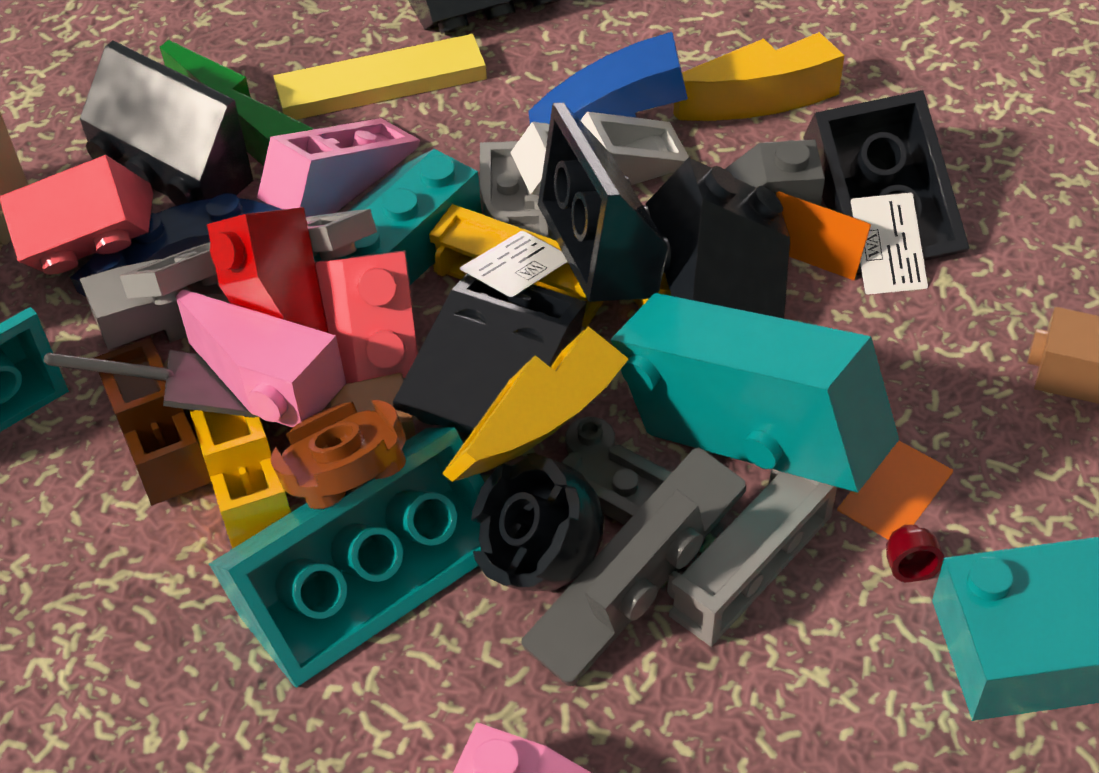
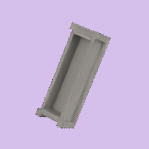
(749, 554)

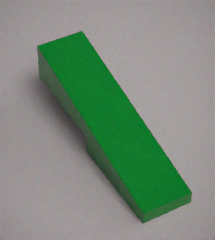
(256, 119)

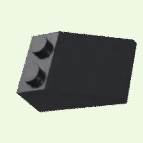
(890, 150)
(723, 239)

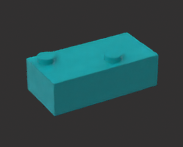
(759, 389)
(1023, 626)

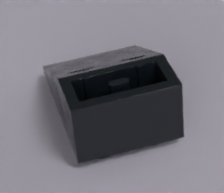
(480, 346)

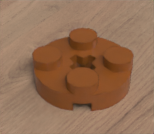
(339, 452)

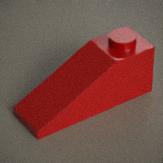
(269, 265)

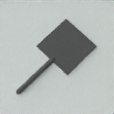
(188, 380)

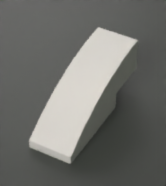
(638, 145)

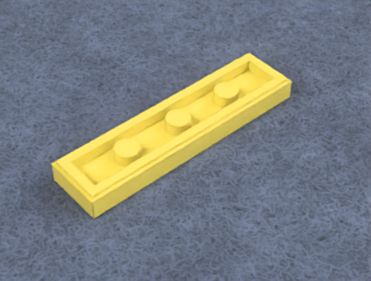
(380, 77)

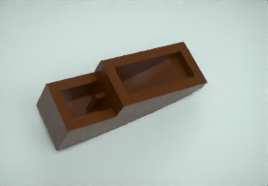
(155, 434)

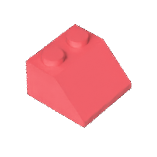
(77, 214)
(370, 313)

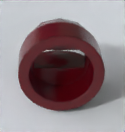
(913, 554)

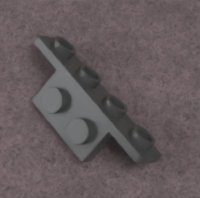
(634, 566)

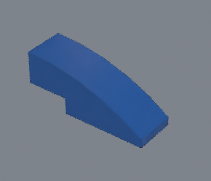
(621, 82)

